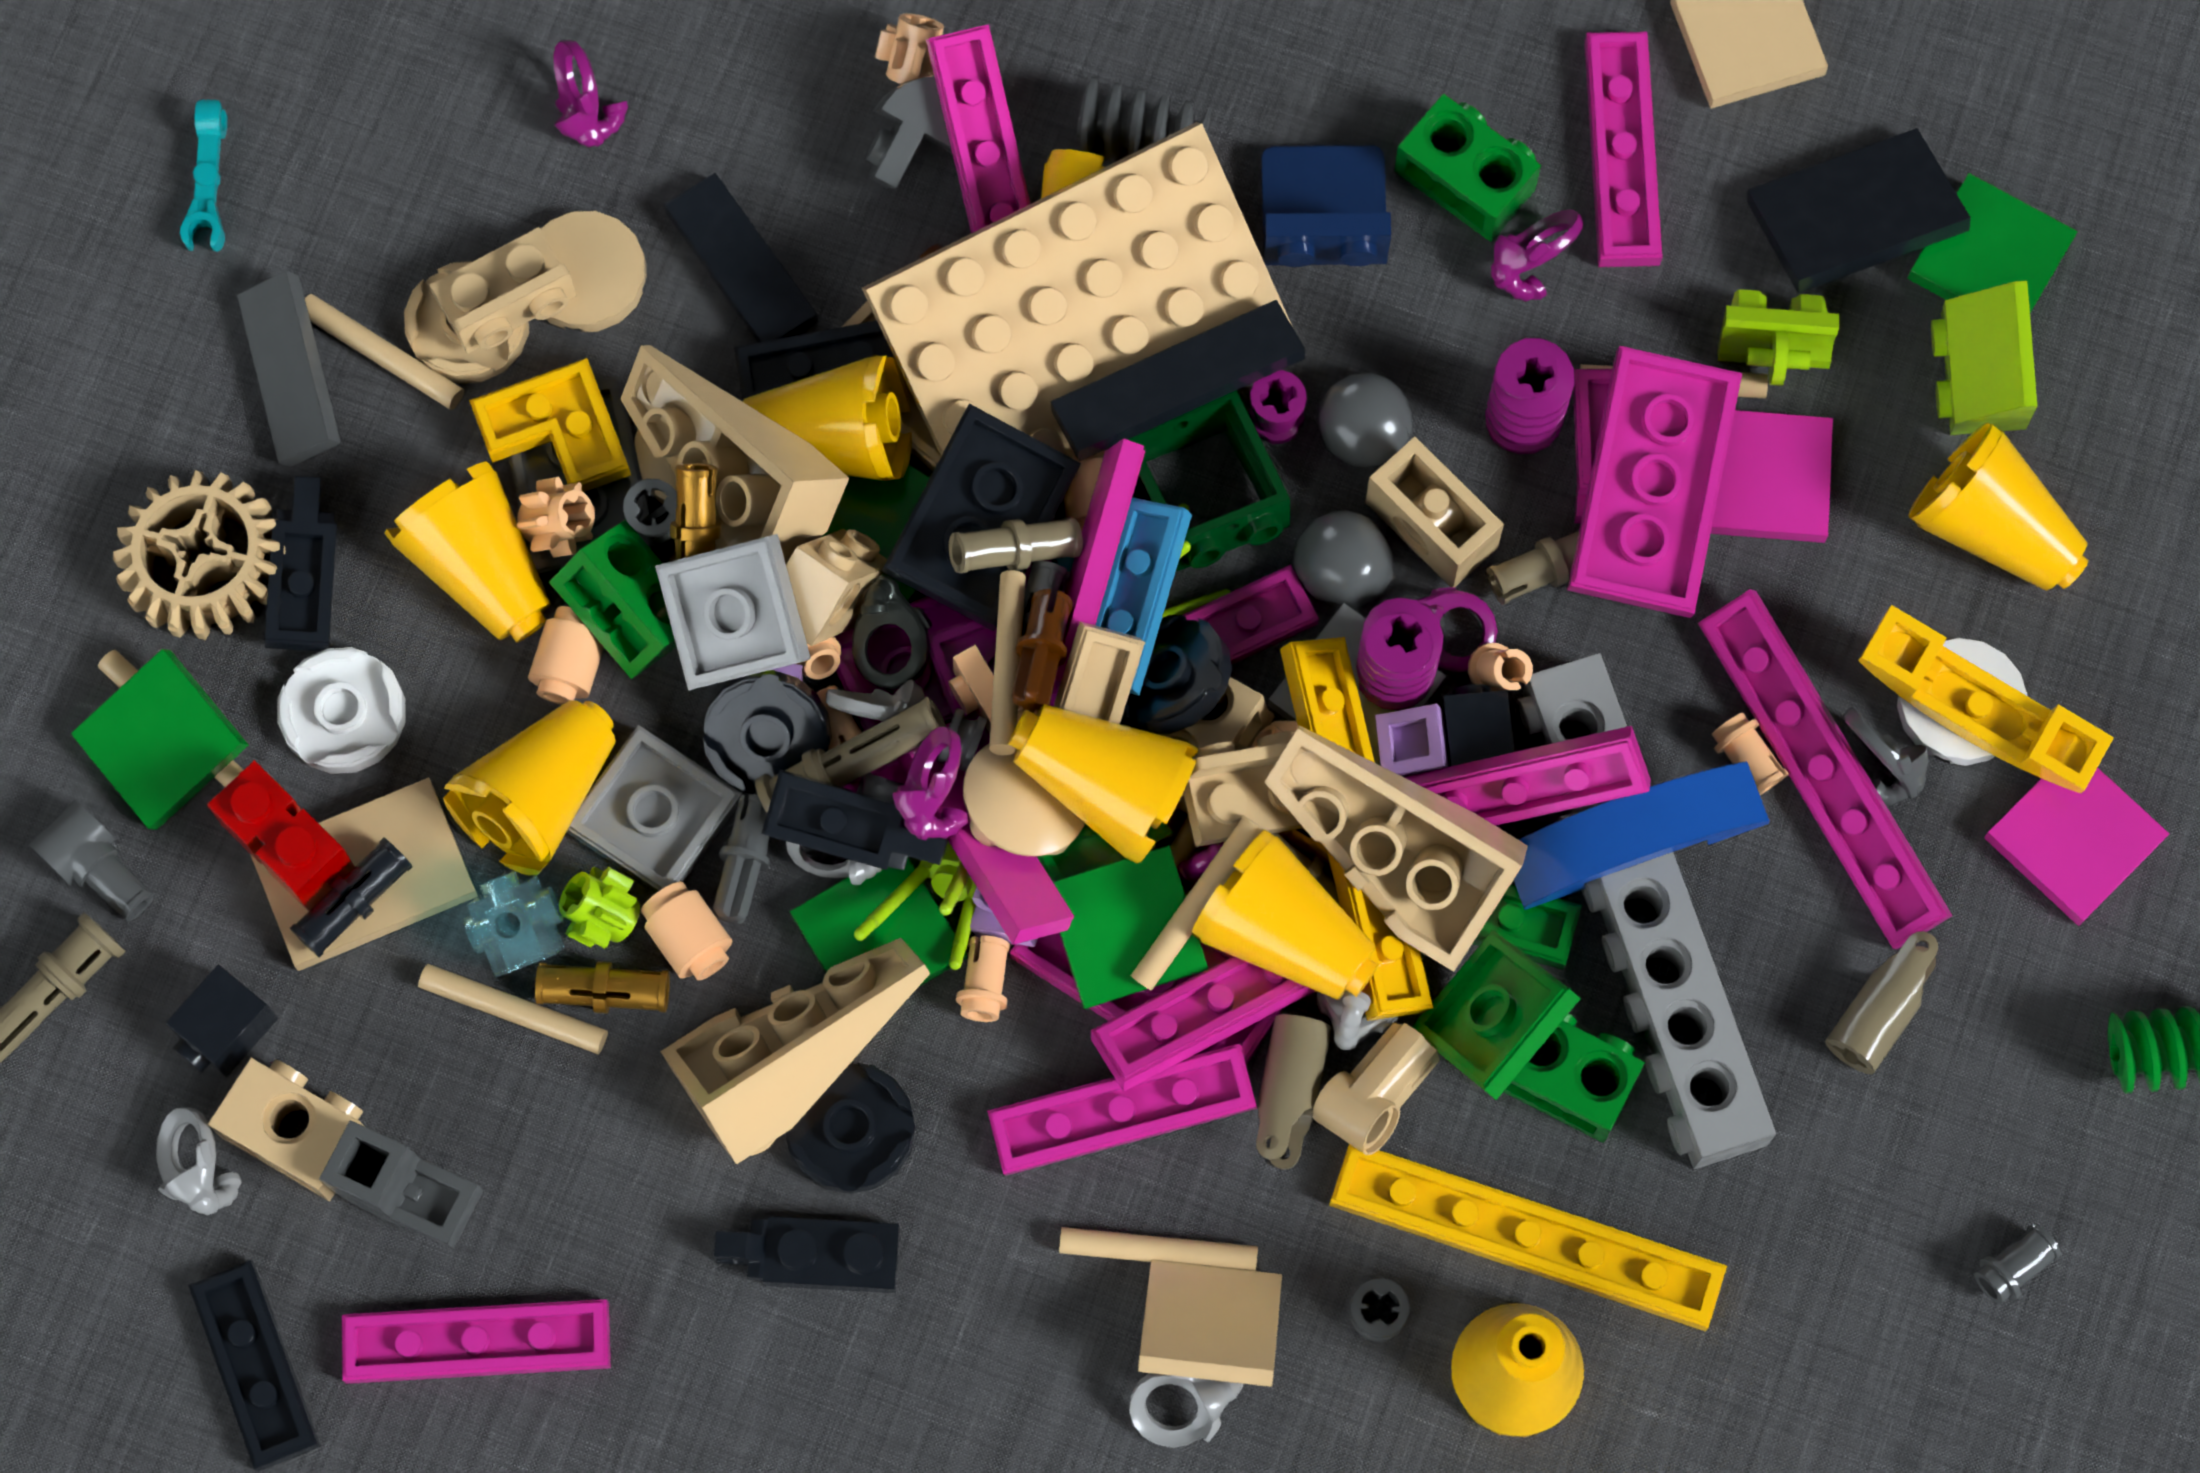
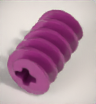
(1529, 396)
(1399, 653)

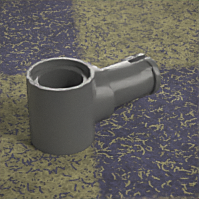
(83, 852)

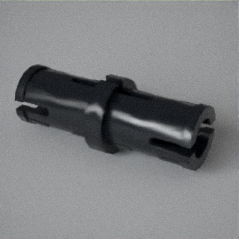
(351, 897)

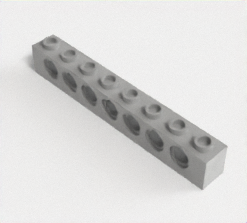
(1709, 1134)

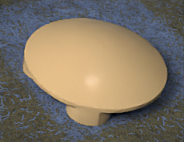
(1015, 810)

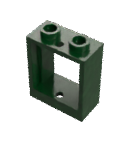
(1251, 524)

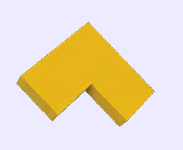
(556, 408)

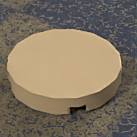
(603, 265)
(438, 345)

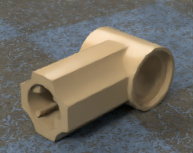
(1368, 1101)

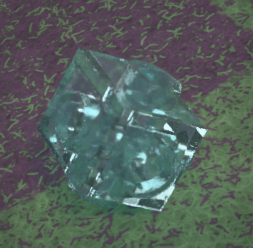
(507, 945)

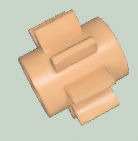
(907, 47)
(556, 517)

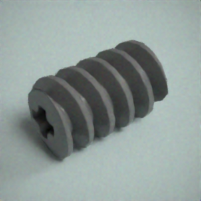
(1129, 124)

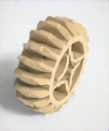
(155, 536)

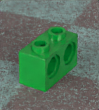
(1456, 177)
(619, 597)
(1559, 1087)

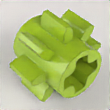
(599, 907)

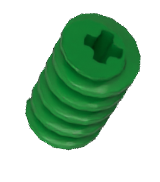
(2154, 1046)

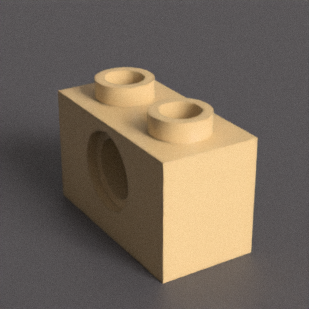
(1433, 512)
(257, 1106)

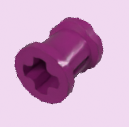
(1289, 394)

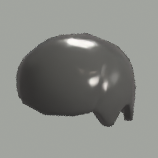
(1364, 419)
(1343, 559)

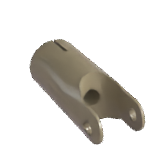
(1884, 1006)
(1290, 1086)

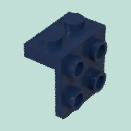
(1324, 206)

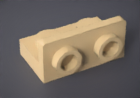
(504, 291)
(1233, 785)

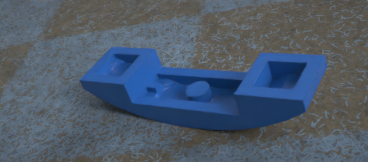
(1638, 829)

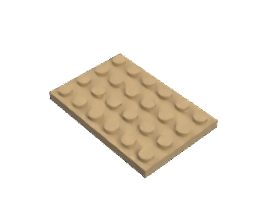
(1073, 289)

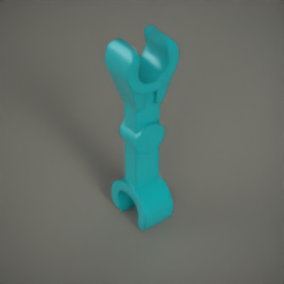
(203, 212)

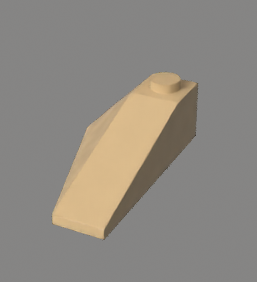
(764, 472)
(1409, 850)
(769, 1067)

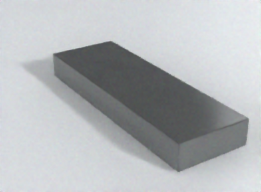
(288, 369)

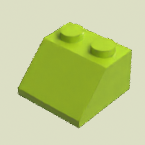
(1986, 359)

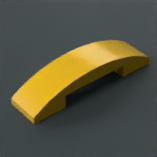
(1982, 707)

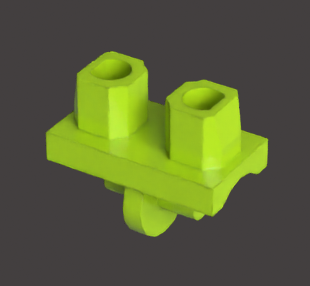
(1778, 337)

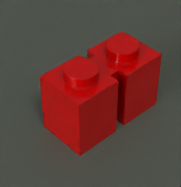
(295, 844)

